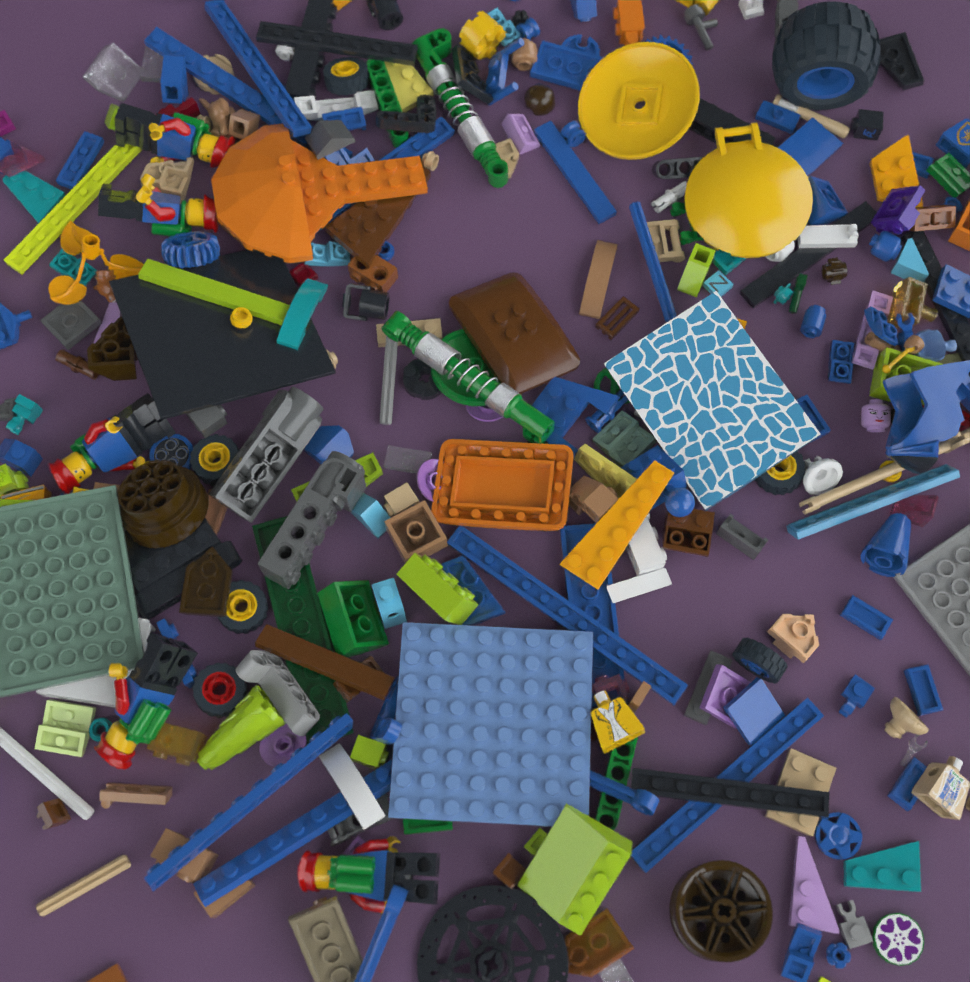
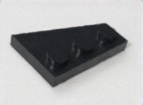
(900, 61)
(467, 74)

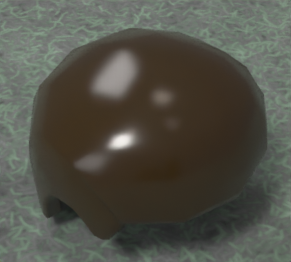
(540, 99)

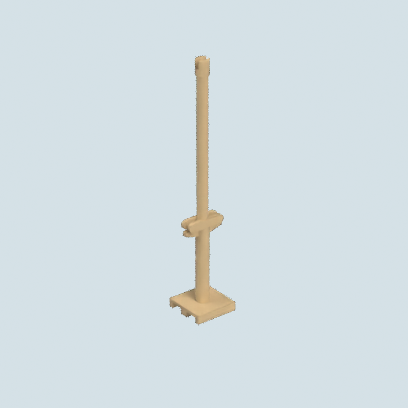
(816, 502)

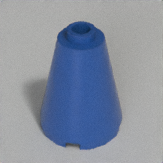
(889, 547)

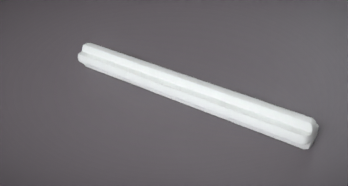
(45, 776)

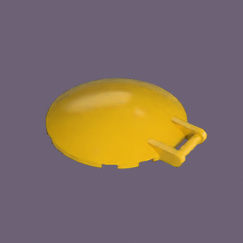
(748, 196)

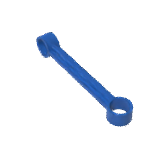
(639, 799)
(381, 934)

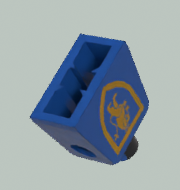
(957, 142)

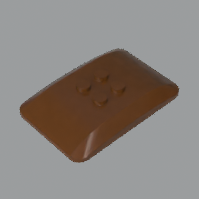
(514, 332)

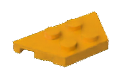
(894, 169)

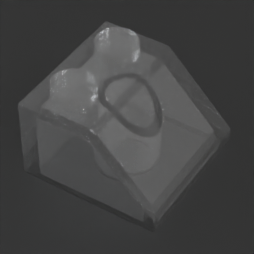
(113, 73)

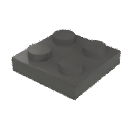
(71, 323)

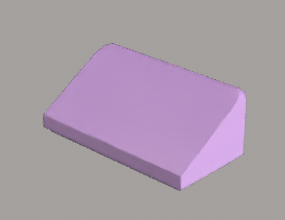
(520, 132)

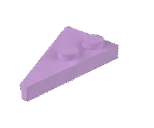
(808, 898)

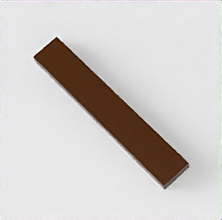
(325, 662)

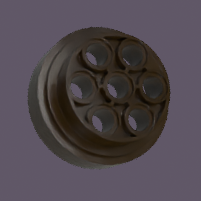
(161, 503)

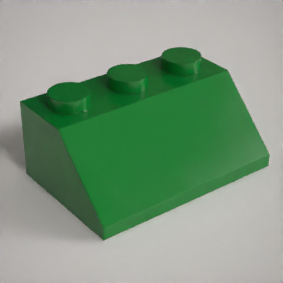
(352, 617)

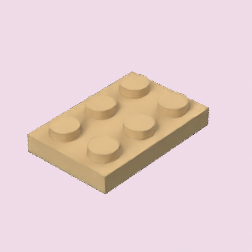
(803, 773)

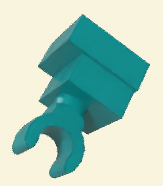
(25, 410)

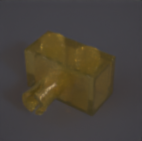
(909, 298)
(178, 744)

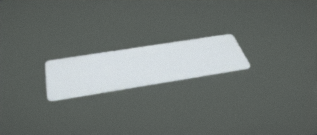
(639, 585)

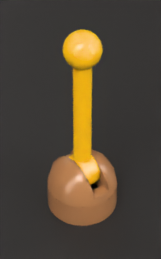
(910, 348)

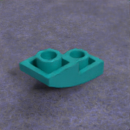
(69, 266)

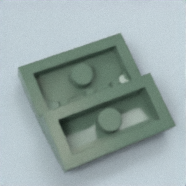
(623, 439)

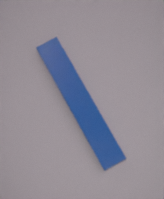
(575, 172)

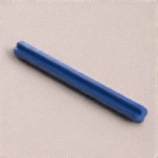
(652, 261)

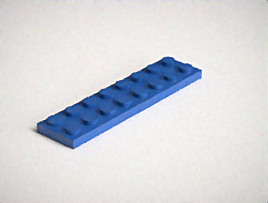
(593, 602)

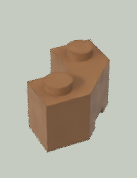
(592, 498)

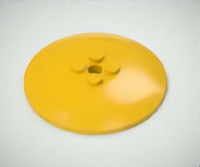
(632, 75)

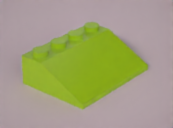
(575, 868)

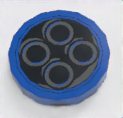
(173, 449)

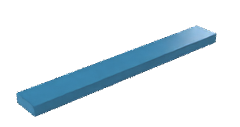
(872, 501)

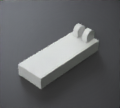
(828, 236)

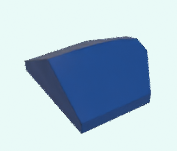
(327, 440)

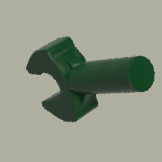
(798, 289)

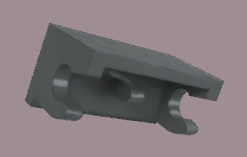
(741, 537)

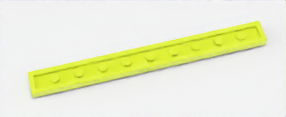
(70, 207)

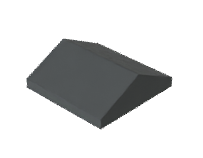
(328, 137)

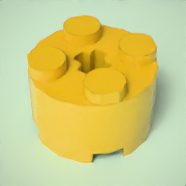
(481, 36)

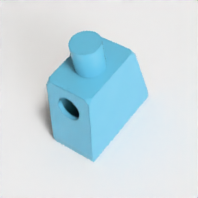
(389, 602)

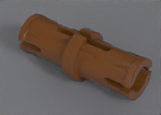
(76, 363)

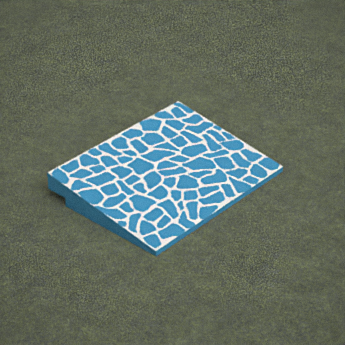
(712, 400)

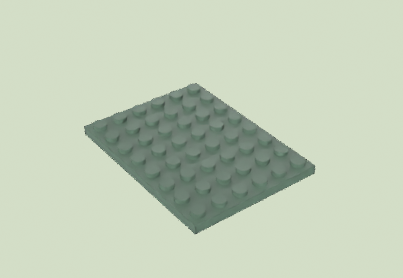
(65, 592)

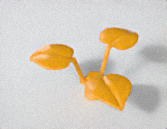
(78, 240)

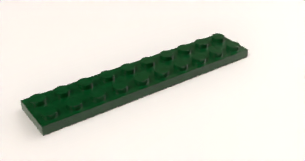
(301, 615)

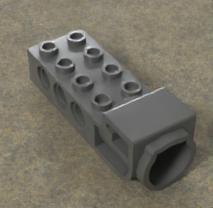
(268, 453)
(333, 487)

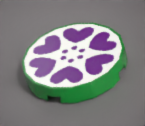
(898, 939)

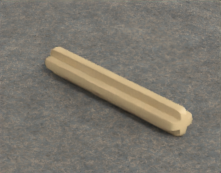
(83, 885)

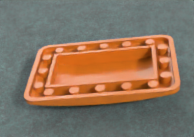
(503, 485)

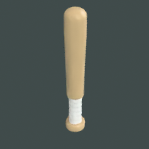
(831, 125)

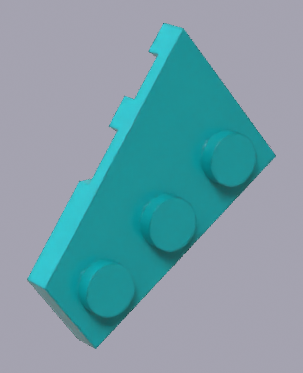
(886, 870)

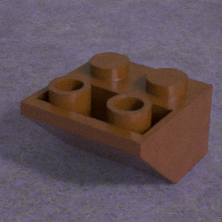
(689, 533)

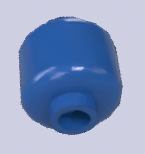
(885, 246)

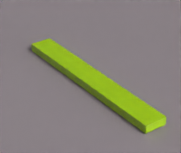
(213, 291)

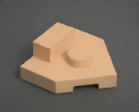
(795, 635)

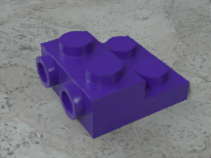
(898, 210)

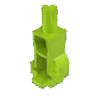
(11, 481)

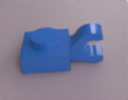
(905, 329)
(856, 694)

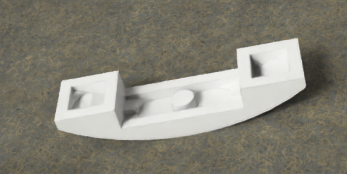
(314, 109)
(352, 786)

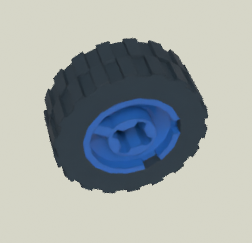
(760, 660)

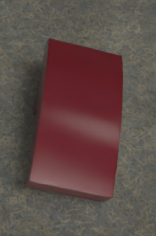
(187, 108)

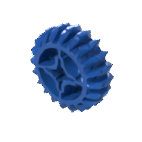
(190, 249)

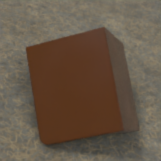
(509, 871)

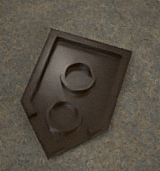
(206, 586)

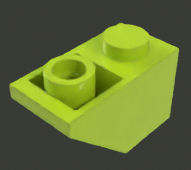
(696, 270)

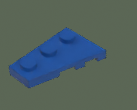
(468, 578)

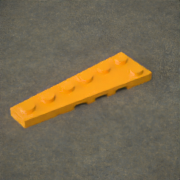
(606, 541)

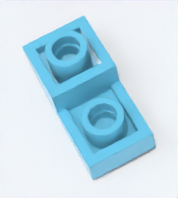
(511, 32)
(329, 255)

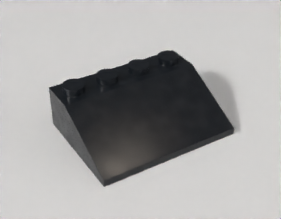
(154, 564)

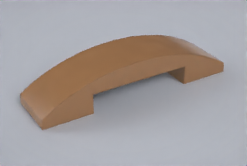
(598, 279)

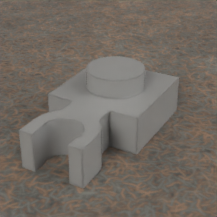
(853, 930)

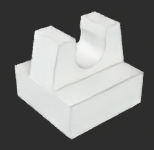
(751, 8)

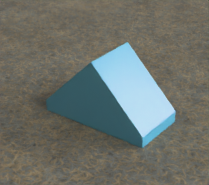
(910, 263)
(371, 515)

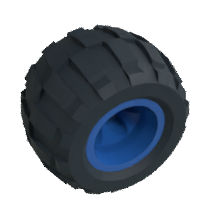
(826, 55)

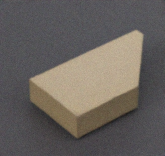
(508, 153)

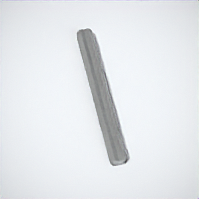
(388, 382)

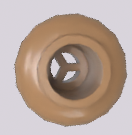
(525, 56)

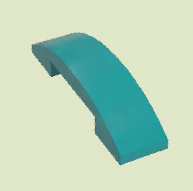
(300, 312)

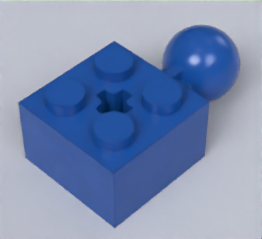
(677, 498)

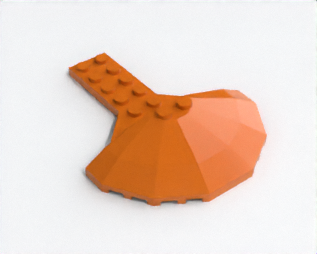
(281, 194)

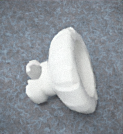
(821, 475)

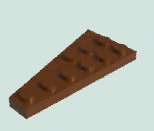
(369, 224)

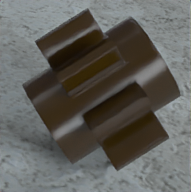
(834, 271)

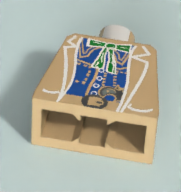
(943, 788)

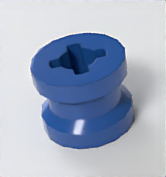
(528, 29)
(573, 134)

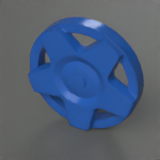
(838, 836)

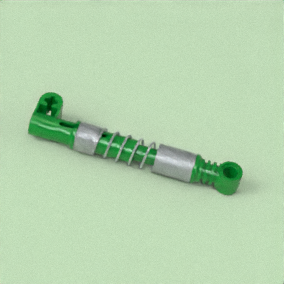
(444, 84)
(444, 359)

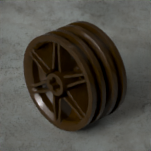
(754, 906)

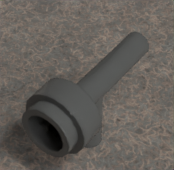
(693, 16)

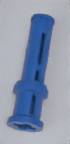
(596, 425)

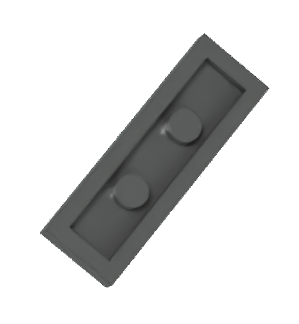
(693, 710)

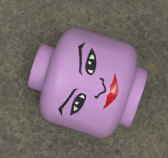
(876, 416)

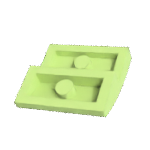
(65, 728)

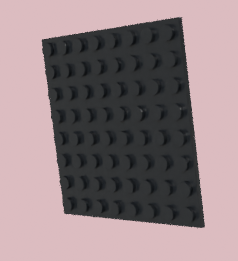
(194, 351)

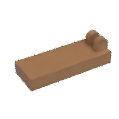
(134, 794)

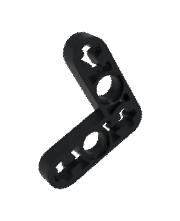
(422, 121)

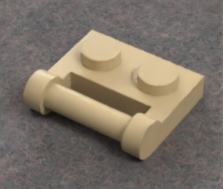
(657, 232)

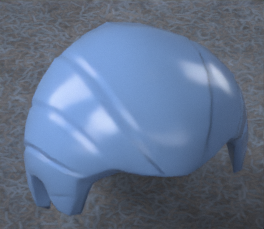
(934, 345)

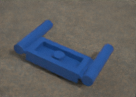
(498, 70)

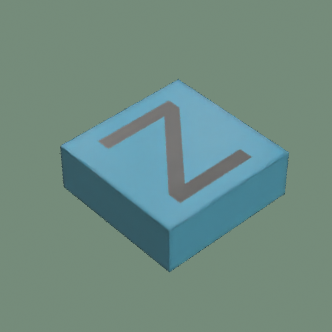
(718, 283)

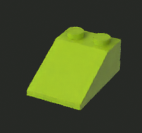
(906, 365)

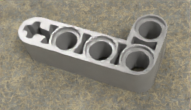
(281, 689)

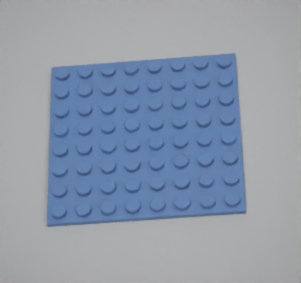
(492, 724)

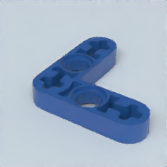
(385, 727)

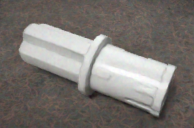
(670, 197)

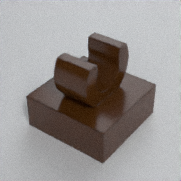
(53, 813)

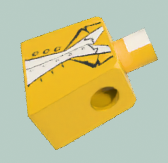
(614, 722)

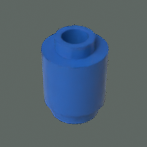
(813, 321)

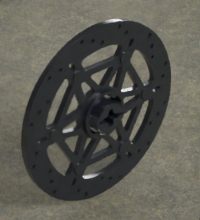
(464, 925)

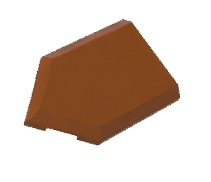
(597, 946)

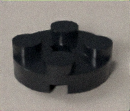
(417, 388)

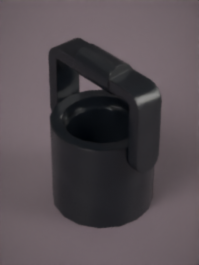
(386, 12)
(372, 303)

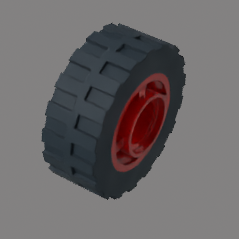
(209, 680)

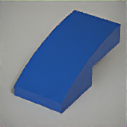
(800, 953)

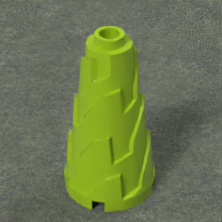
(249, 723)

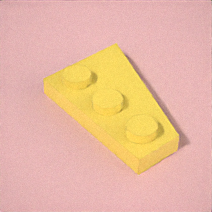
(407, 84)
(604, 470)

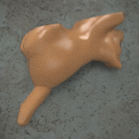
(219, 113)

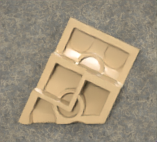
(171, 176)

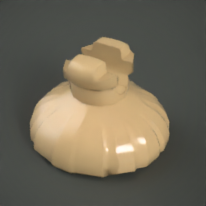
(904, 720)

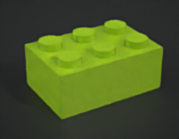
(438, 588)

